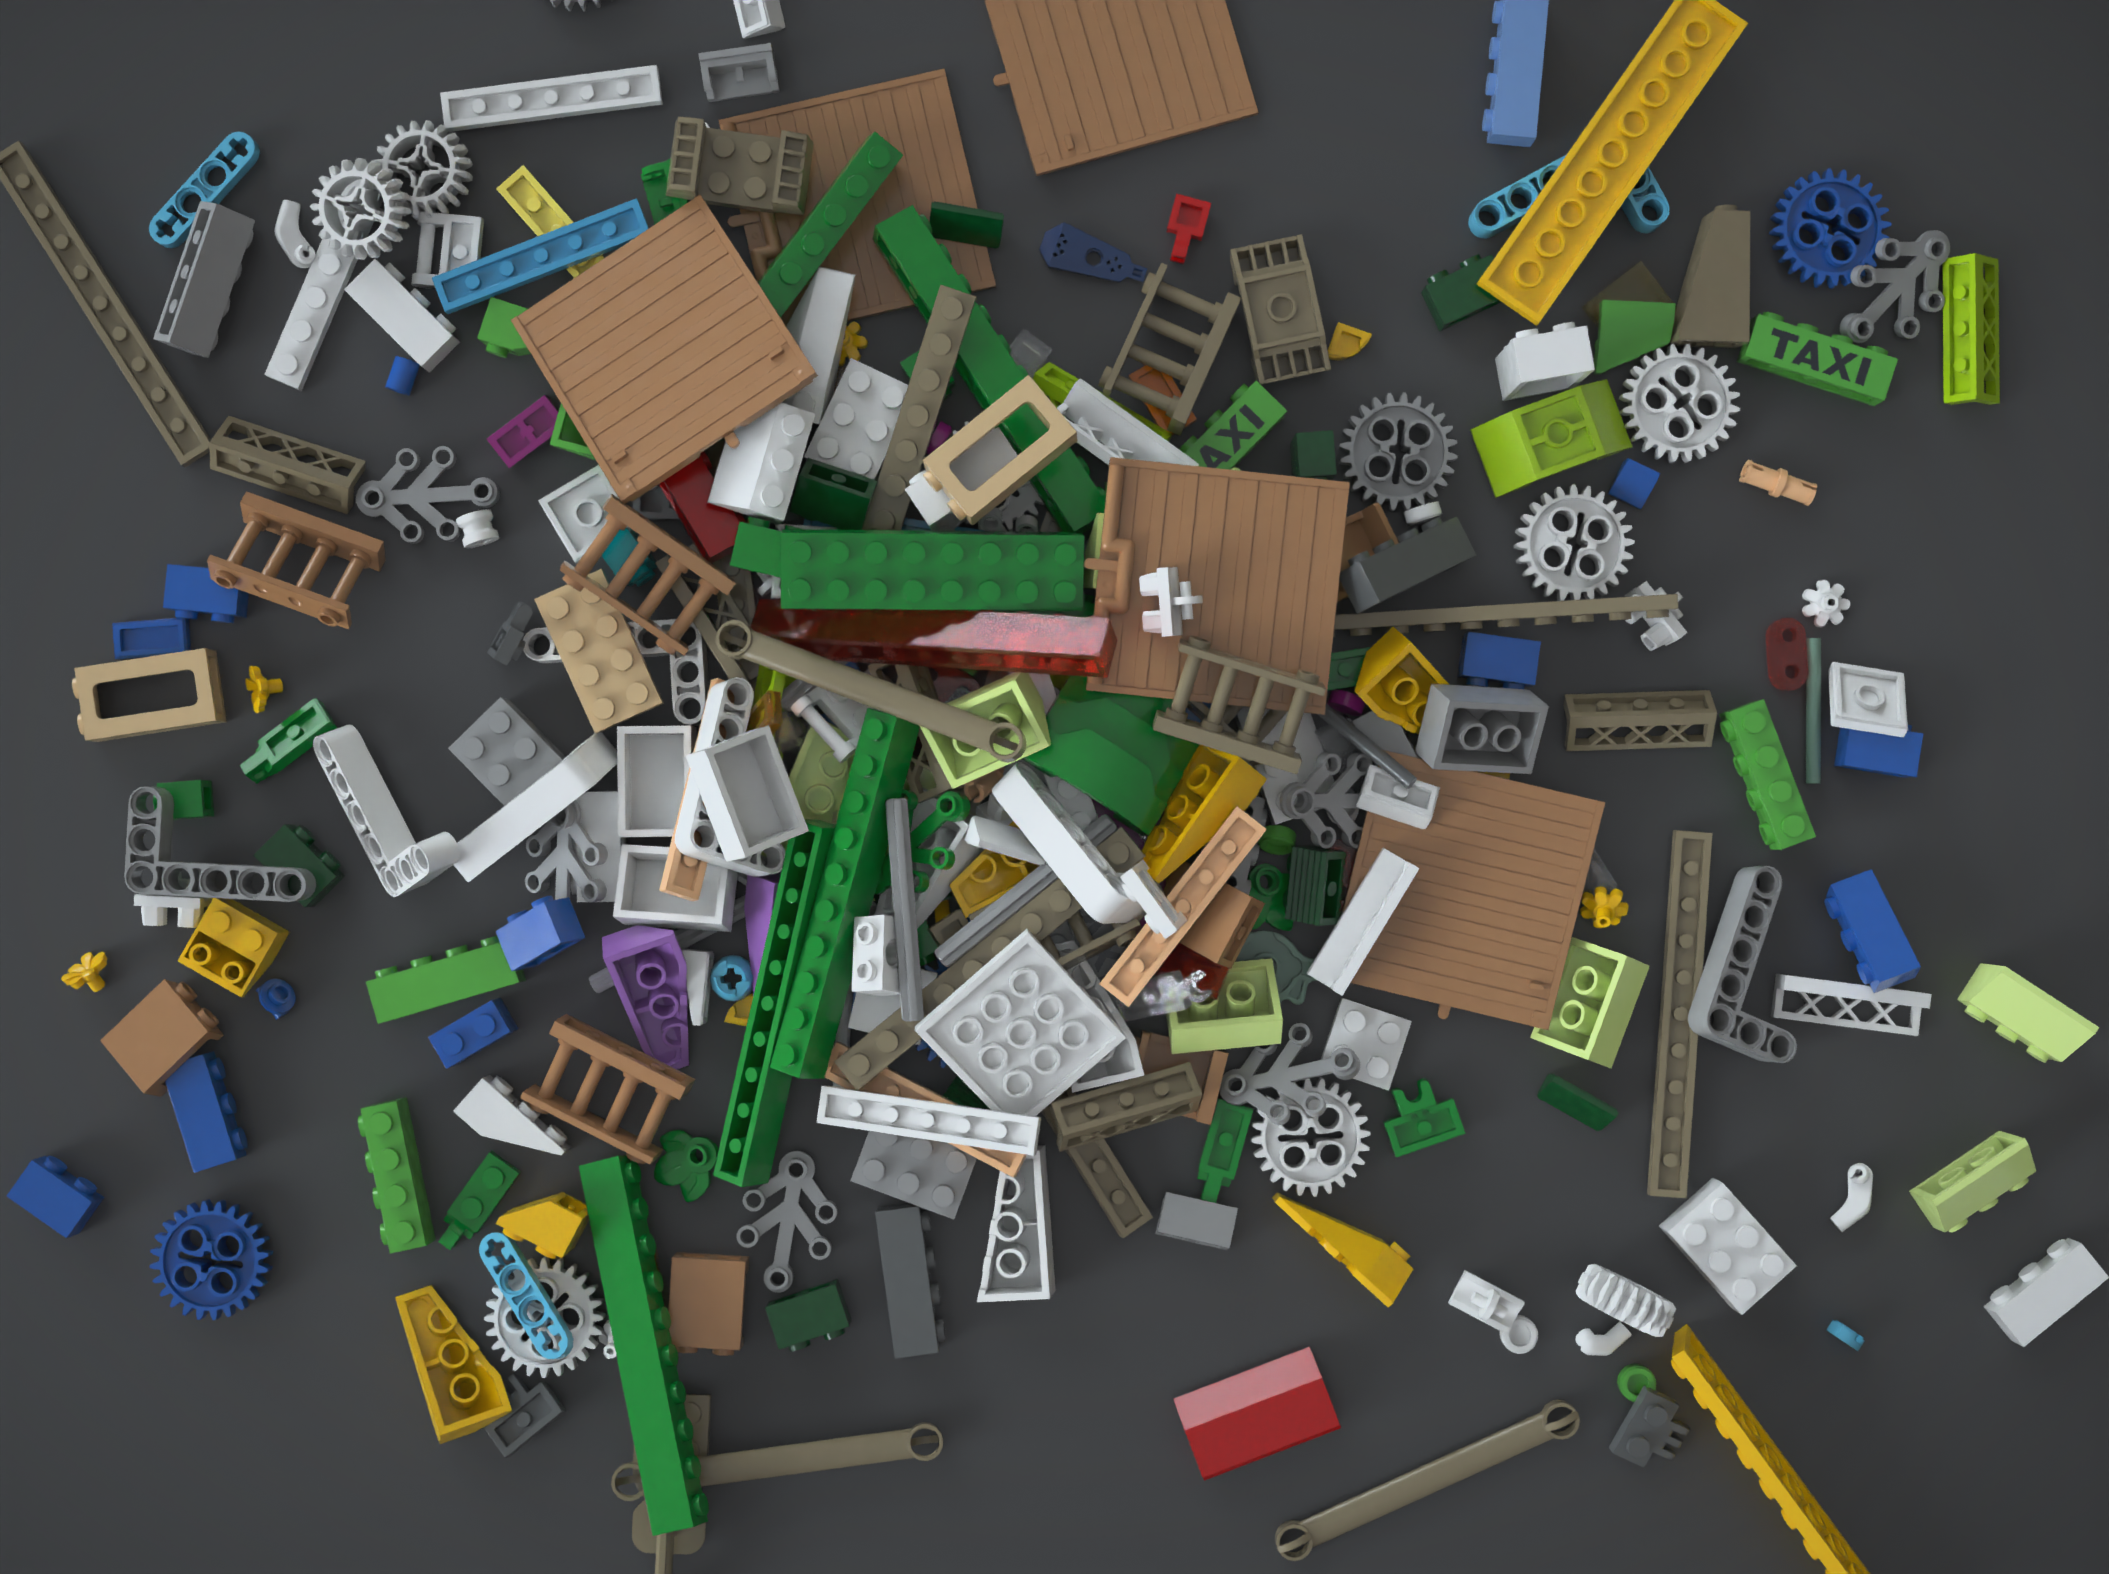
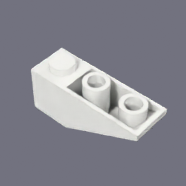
(501, 1116)

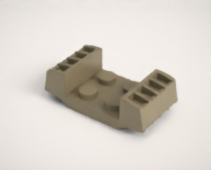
(740, 168)
(1280, 309)

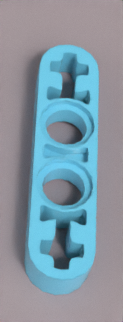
(199, 185)
(530, 1292)

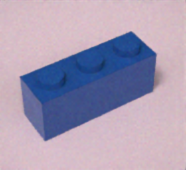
(1871, 931)
(206, 1112)

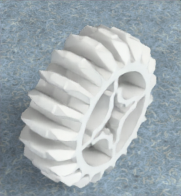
(423, 154)
(366, 195)
(1625, 1300)

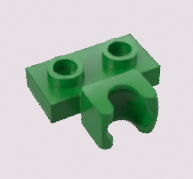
(1421, 1121)

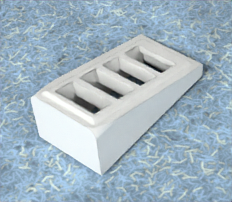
(698, 983)

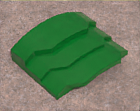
(1112, 753)

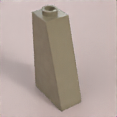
(1716, 286)

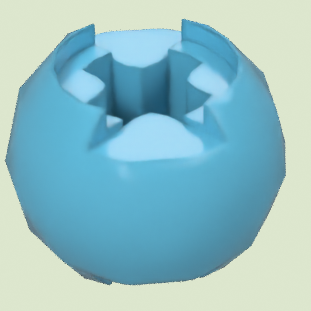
(724, 989)

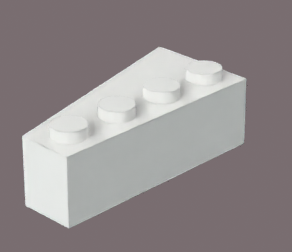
(1020, 1237)

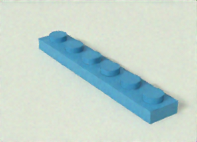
(540, 256)

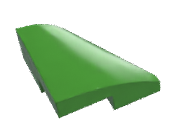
(1630, 331)

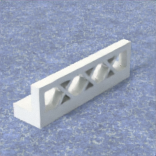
(1120, 432)
(1362, 921)
(1857, 992)

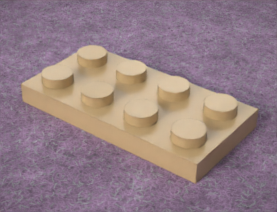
(599, 654)

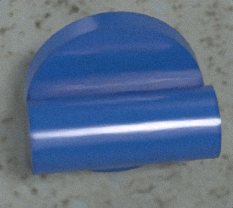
(276, 997)

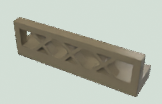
(281, 469)
(706, 625)
(920, 681)
(1641, 713)
(1126, 1106)

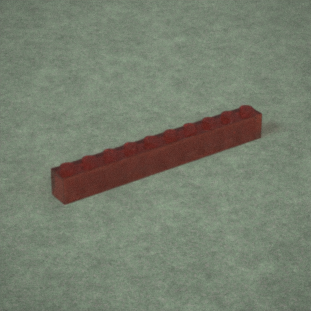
(946, 638)

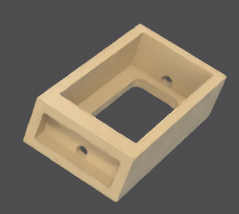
(1006, 481)
(207, 710)

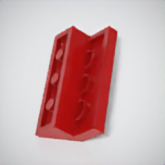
(1256, 1413)

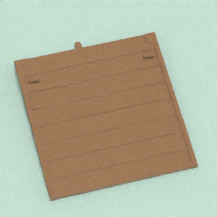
(1117, 73)
(921, 124)
(664, 350)
(1253, 548)
(1491, 896)

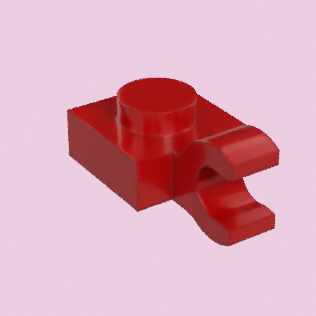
(1187, 222)

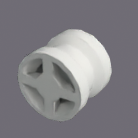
(477, 528)

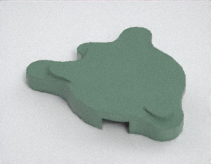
(1288, 963)

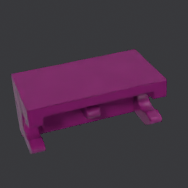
(525, 431)

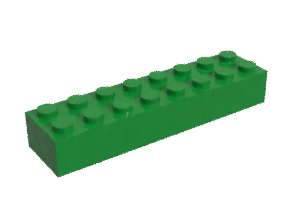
(931, 570)

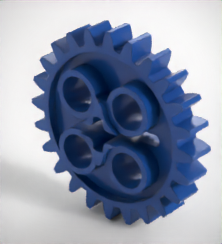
(1843, 199)
(207, 1292)

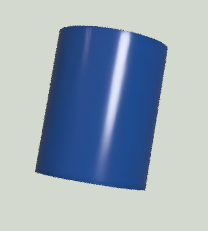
(402, 375)

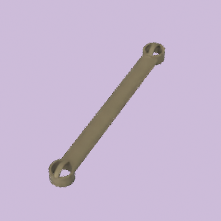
(870, 691)
(801, 1458)
(1426, 1480)

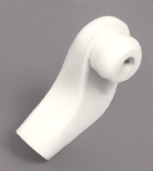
(290, 237)
(1859, 1197)

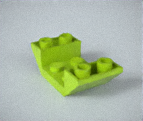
(1550, 437)

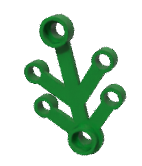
(920, 834)

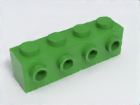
(1766, 775)
(397, 1175)

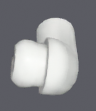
(1602, 1344)

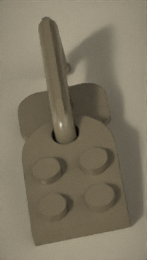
(685, 1540)

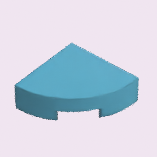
(1845, 1334)

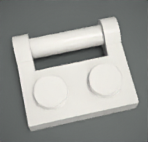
(459, 244)
(844, 713)
(1142, 888)

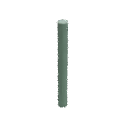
(1813, 712)

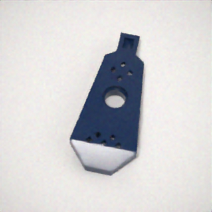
(1075, 255)

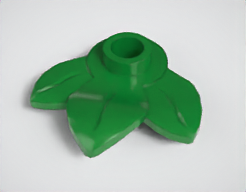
(1272, 896)
(682, 1166)

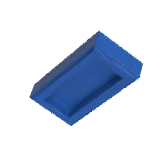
(150, 638)

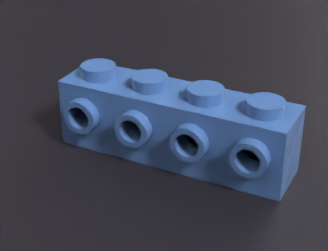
(1516, 73)

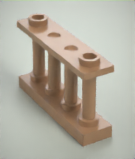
(297, 528)
(650, 539)
(636, 1069)

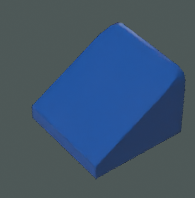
(1633, 483)

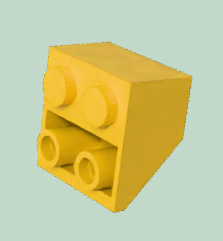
(233, 945)
(549, 1223)

